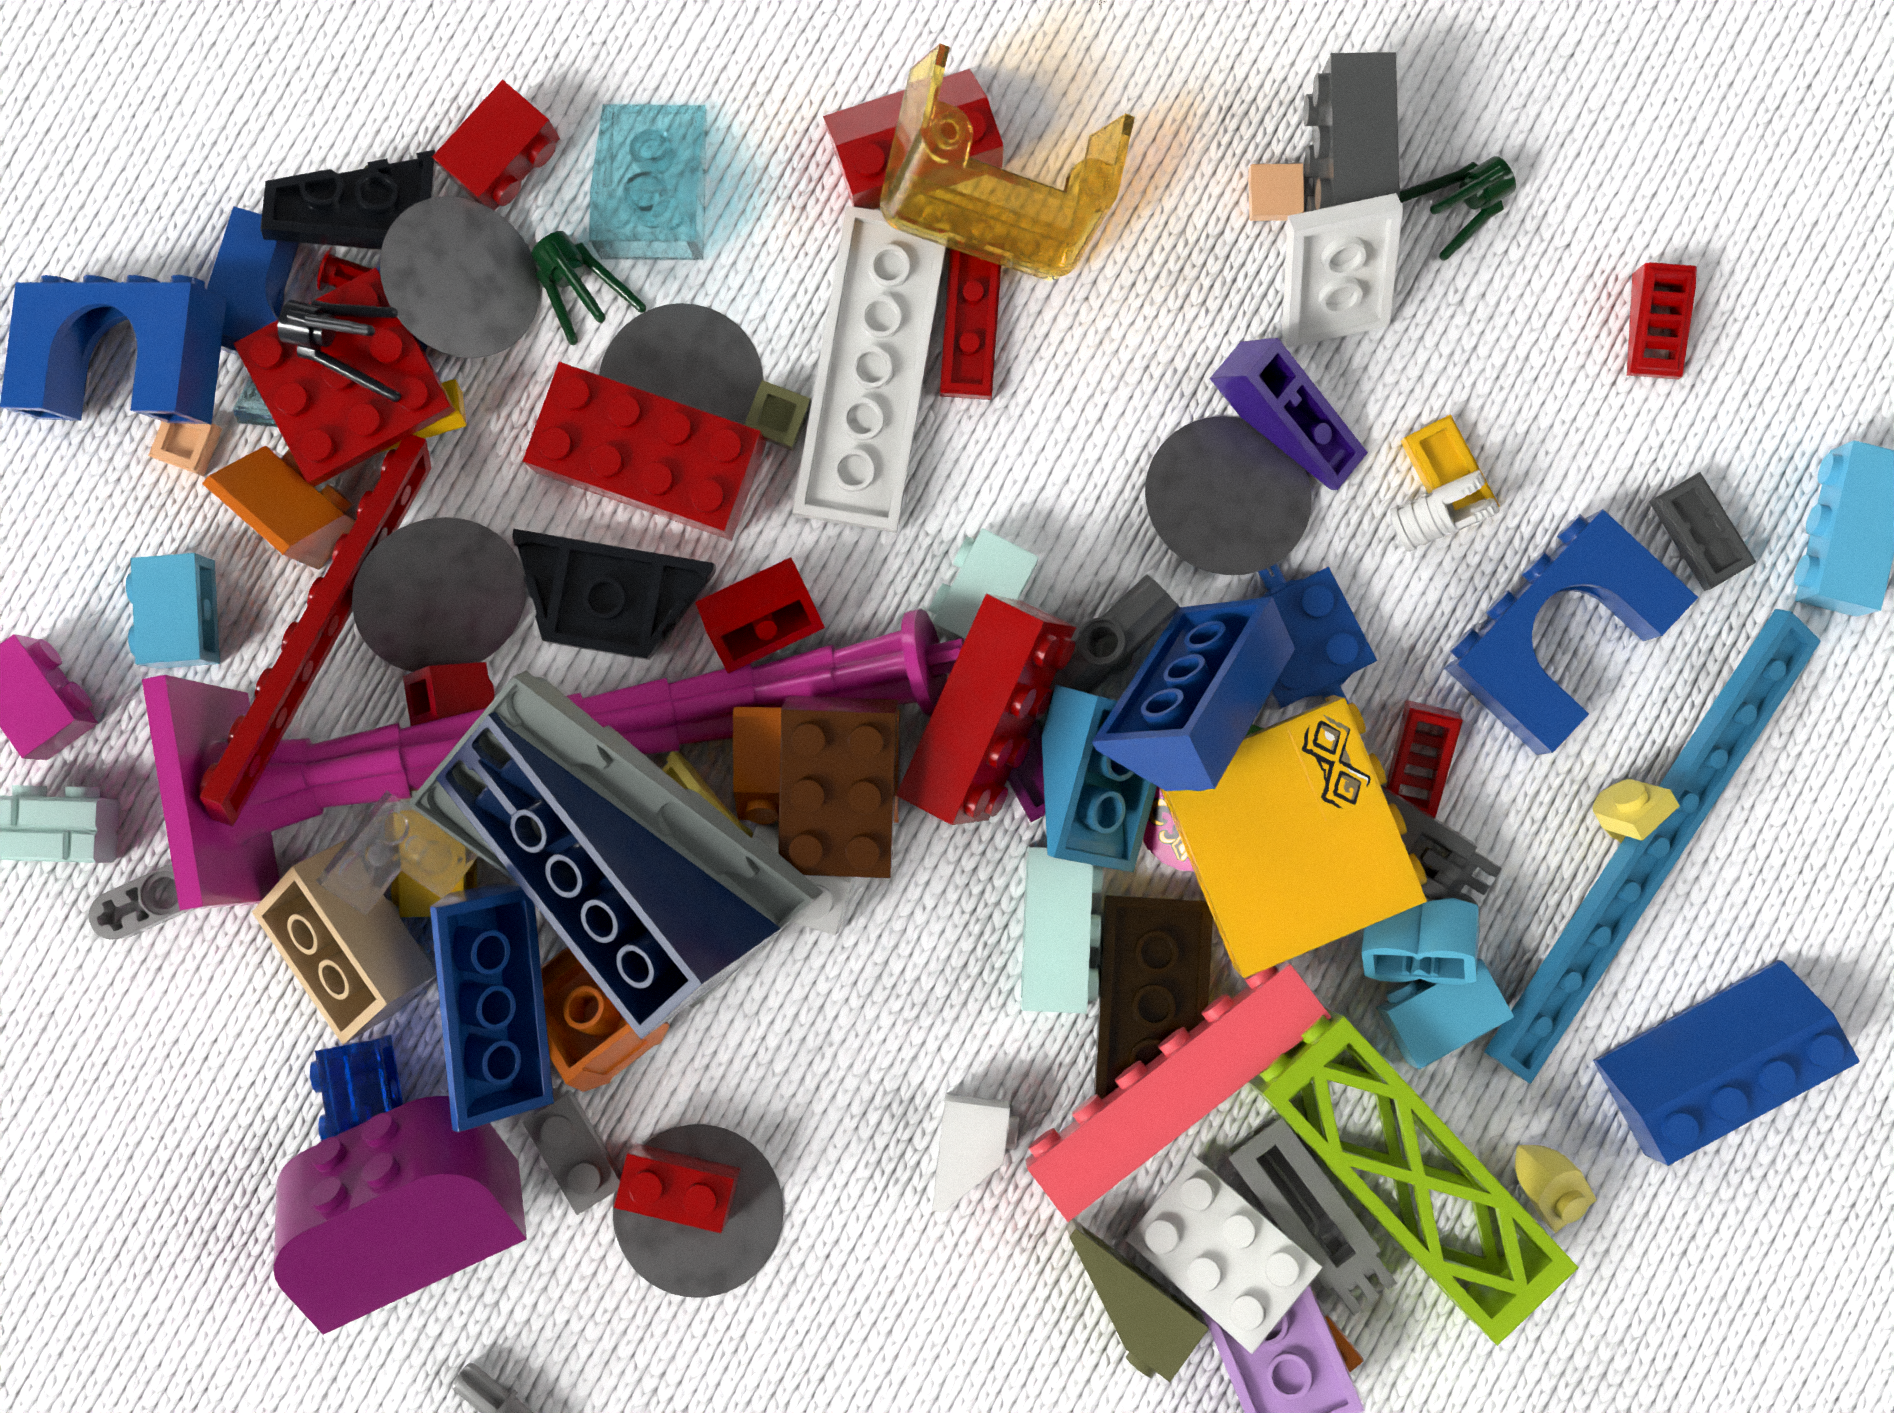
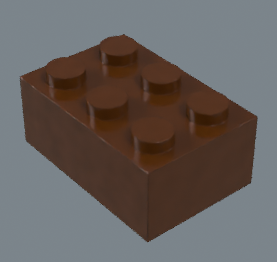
(838, 785)

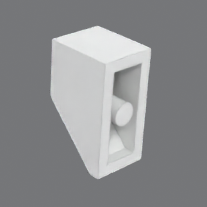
(971, 1145)

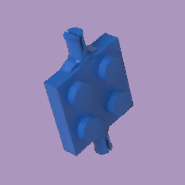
(1323, 633)

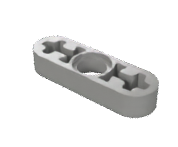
(127, 895)

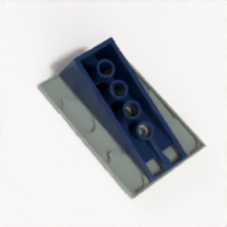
(612, 851)

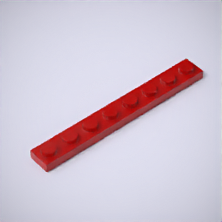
(308, 642)

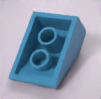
(1091, 802)

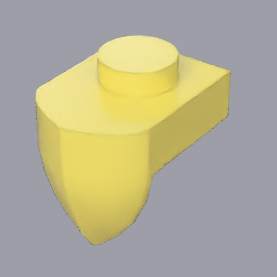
(1633, 808)
(1553, 1185)

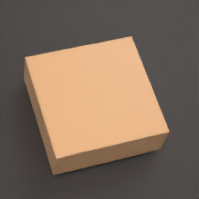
(1275, 191)
(186, 445)

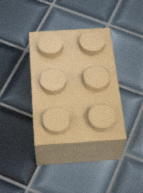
(347, 962)

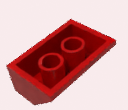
(866, 132)

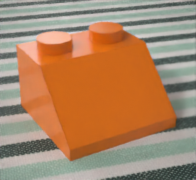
(282, 507)

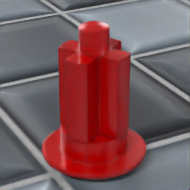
(337, 270)

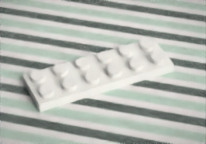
(869, 375)

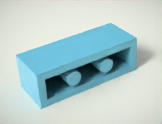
(1850, 532)

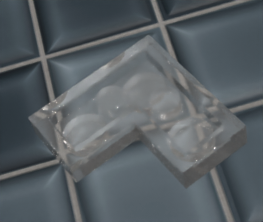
(393, 841)

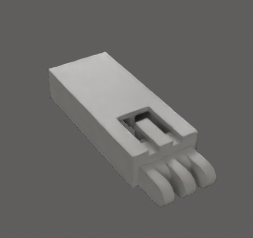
(1296, 1196)

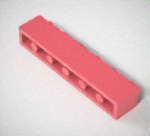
(1174, 1089)

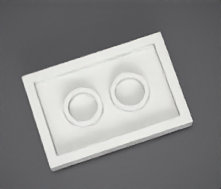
(1340, 269)
(1224, 1254)

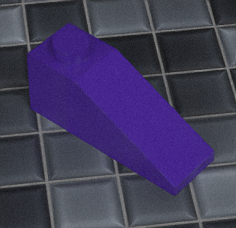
(1288, 409)

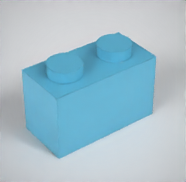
(173, 611)
(1439, 1018)

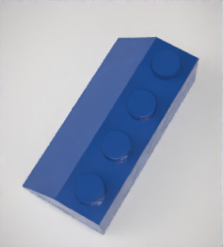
(1197, 693)
(491, 1004)
(1724, 1062)

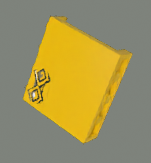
(1298, 839)

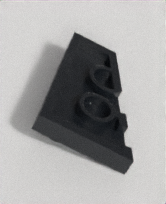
(345, 206)

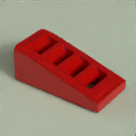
(1681, 300)
(1446, 743)

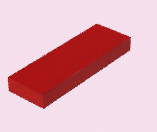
(970, 327)

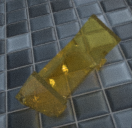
(983, 209)

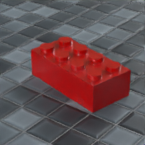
(645, 451)
(987, 711)

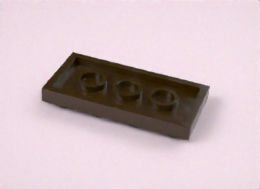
(1149, 979)

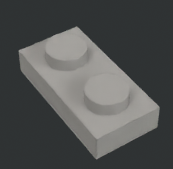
(574, 1153)

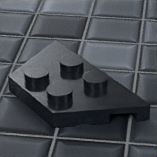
(607, 593)

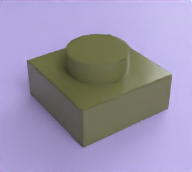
(778, 414)

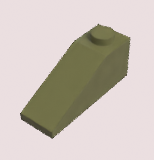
(1147, 1316)

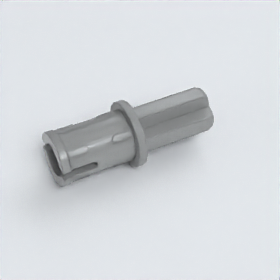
(485, 1393)

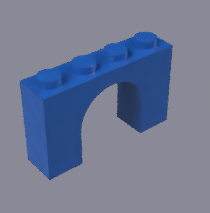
(251, 277)
(62, 321)
(1500, 659)

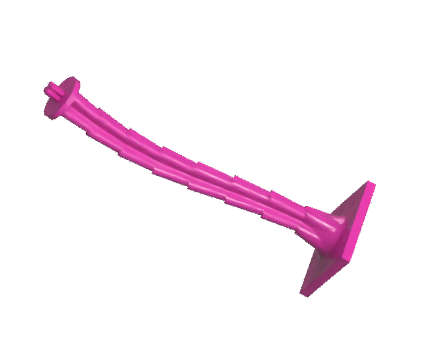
(238, 863)

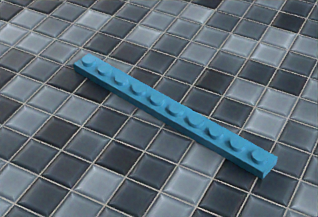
(1642, 866)

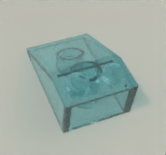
(649, 182)

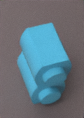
(1426, 943)

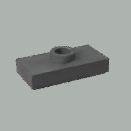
(1702, 531)

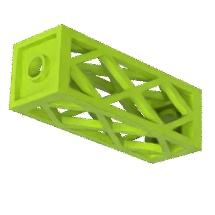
(1503, 1287)

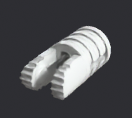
(1434, 515)

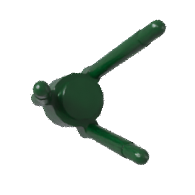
(1479, 187)
(563, 265)

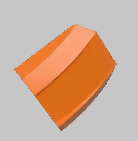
(584, 1029)

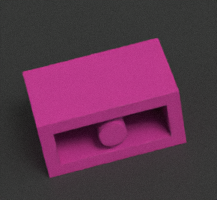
(37, 701)

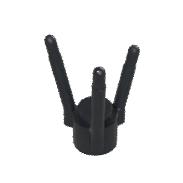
(316, 326)

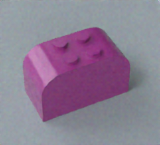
(392, 1211)

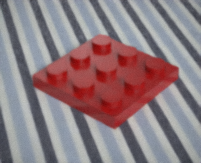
(330, 418)

